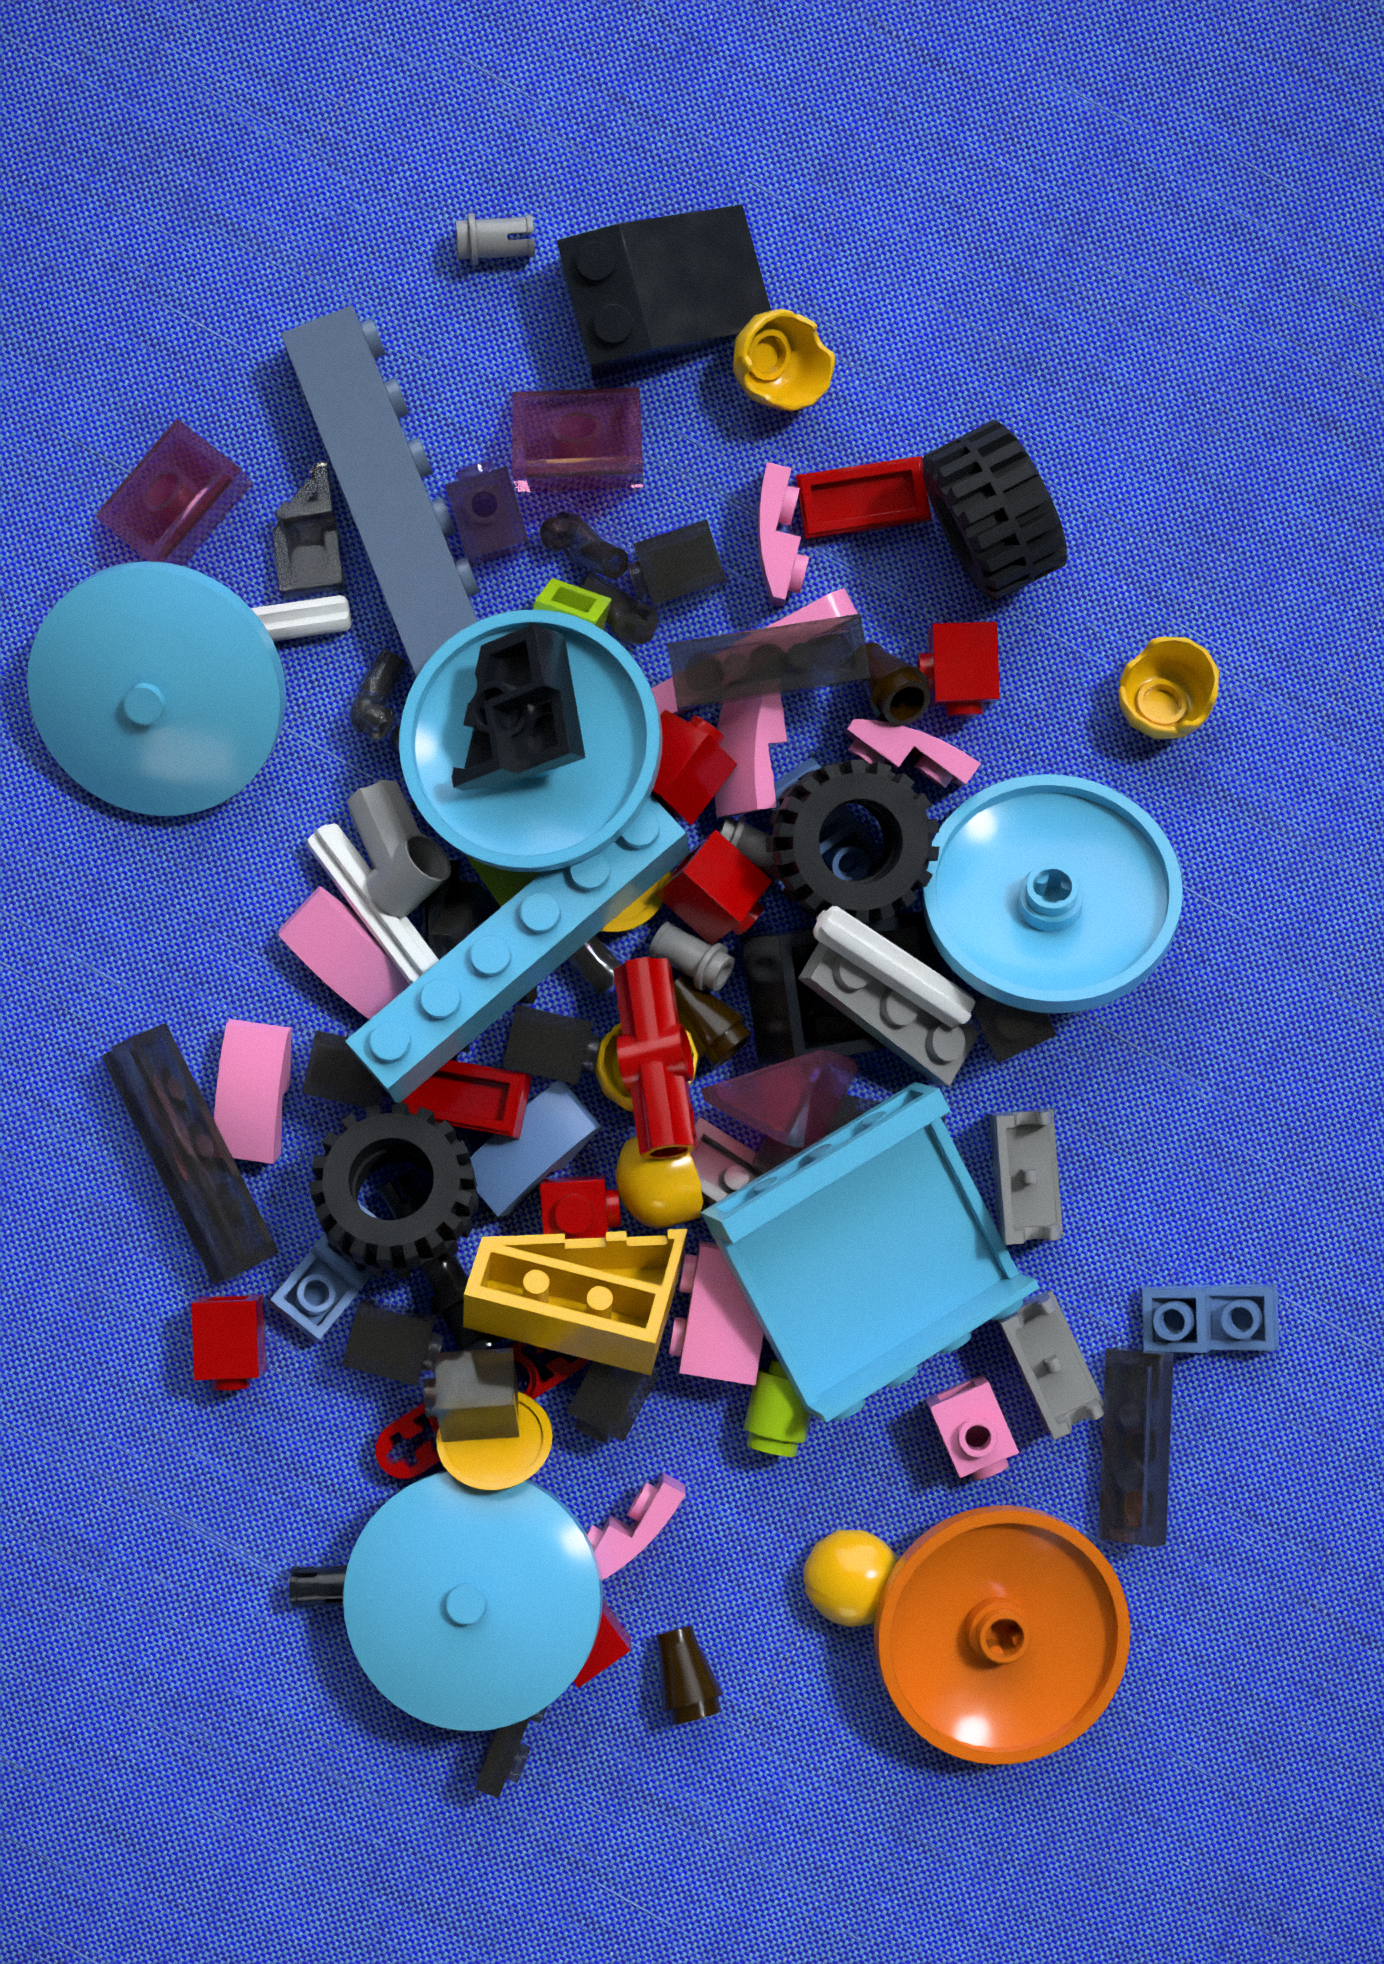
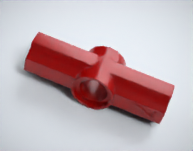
(655, 1058)

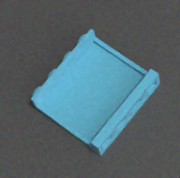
(867, 1254)

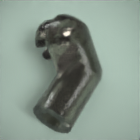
(583, 545)
(627, 617)
(375, 689)

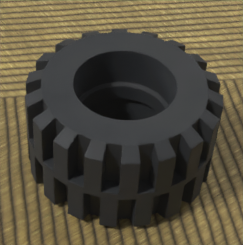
(995, 510)
(904, 831)
(382, 1141)

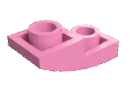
(780, 564)
(748, 731)
(891, 744)
(343, 953)
(251, 1088)
(651, 1509)

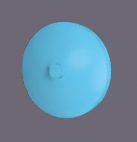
(156, 688)
(552, 815)
(1052, 893)
(472, 1601)

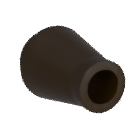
(895, 688)
(712, 1024)
(686, 1677)

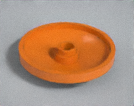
(1001, 1634)

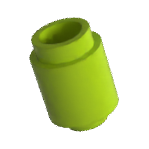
(775, 1414)

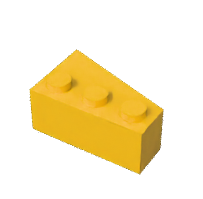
(578, 1295)

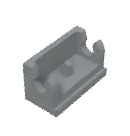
(1026, 1175)
(1051, 1364)

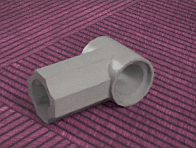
(403, 859)

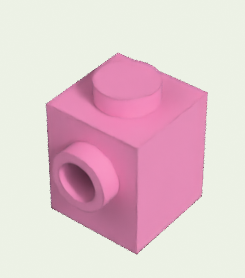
(973, 1428)

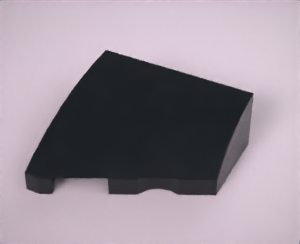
(521, 710)

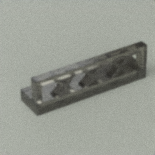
(189, 1153)

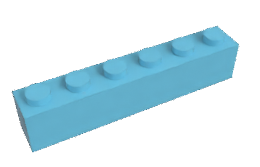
(513, 954)

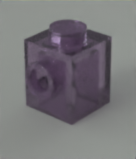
(487, 513)

